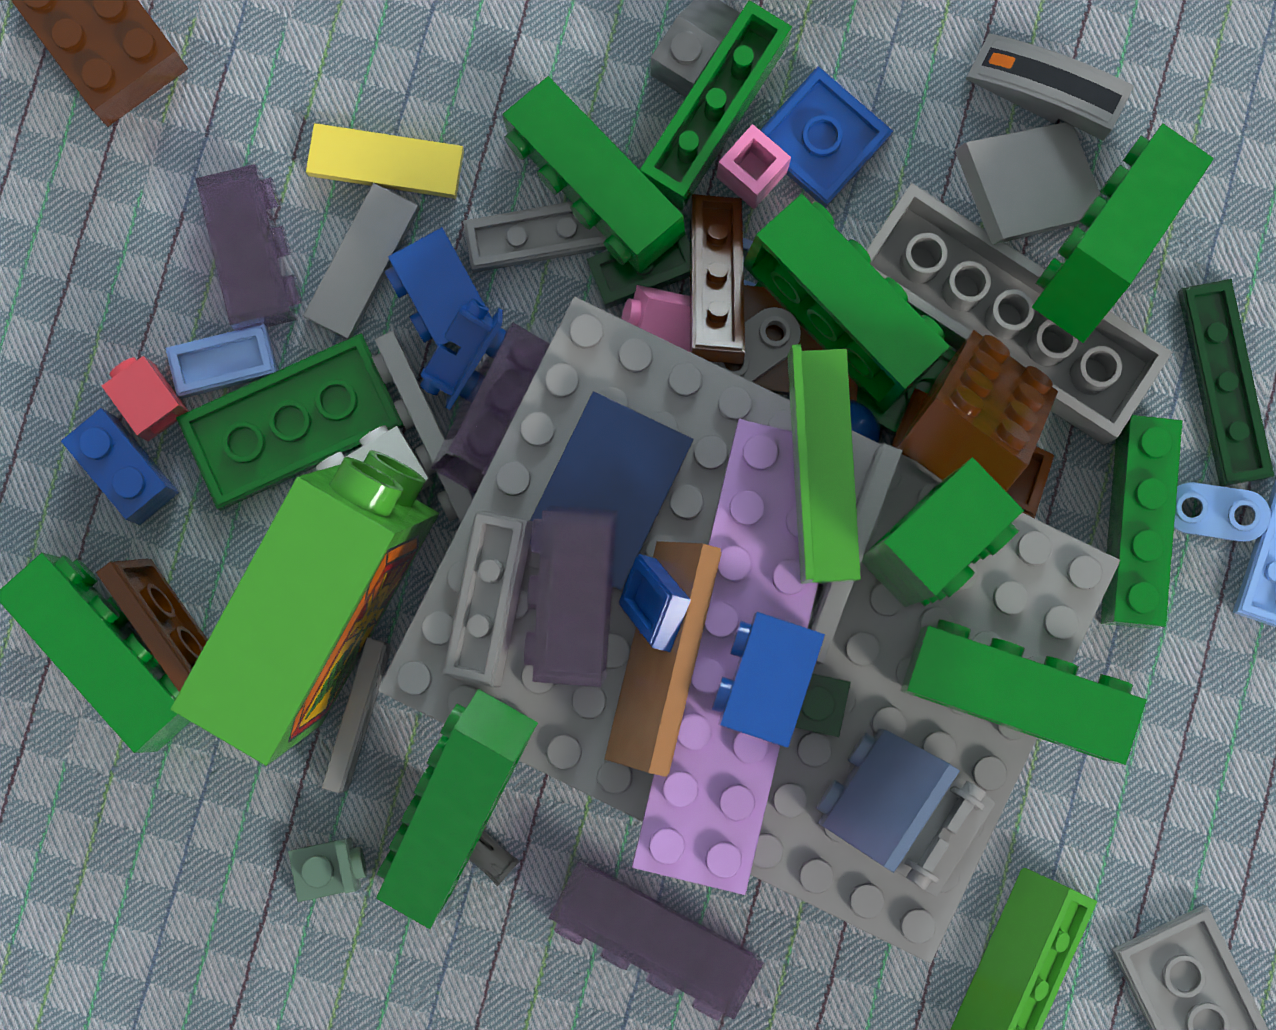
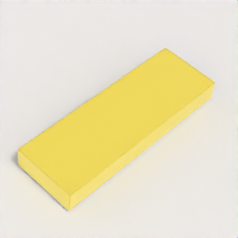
(385, 160)

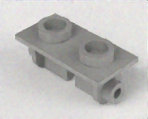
(946, 836)

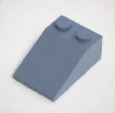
(885, 797)

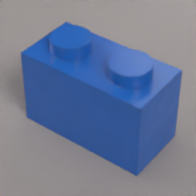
(435, 282)
(119, 466)
(769, 678)

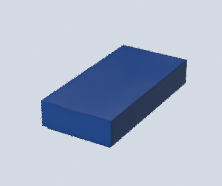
(654, 602)

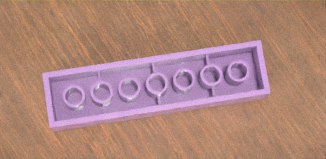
(712, 804)

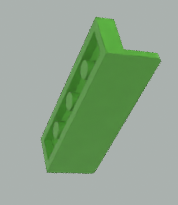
(823, 465)
(1026, 956)

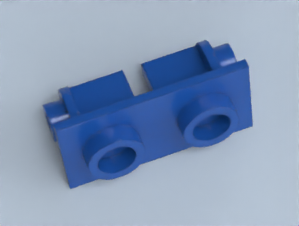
(476, 336)

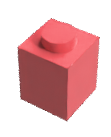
(143, 397)

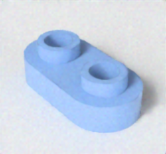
(1218, 512)

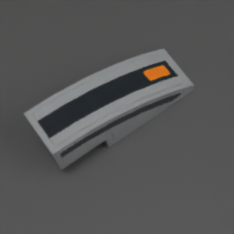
(1050, 84)

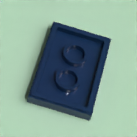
(619, 465)

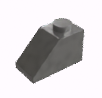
(691, 43)

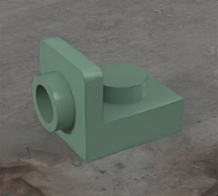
(327, 869)

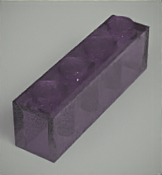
(655, 939)

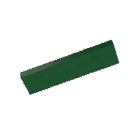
(1225, 383)

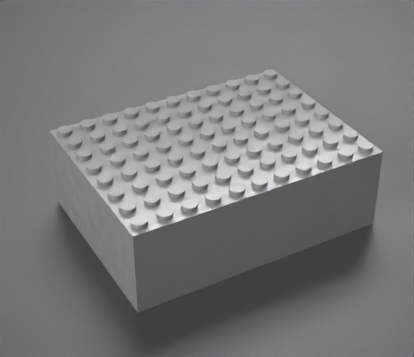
(1029, 593)

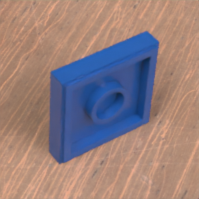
(825, 136)

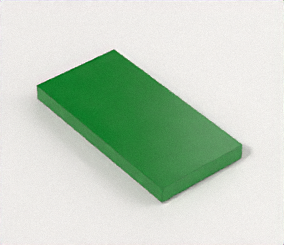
(288, 421)

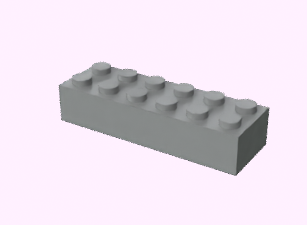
(989, 288)

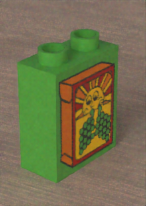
(307, 605)

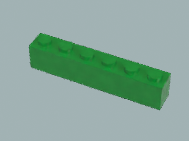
(452, 805)

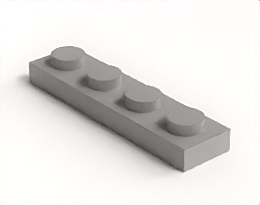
(416, 412)

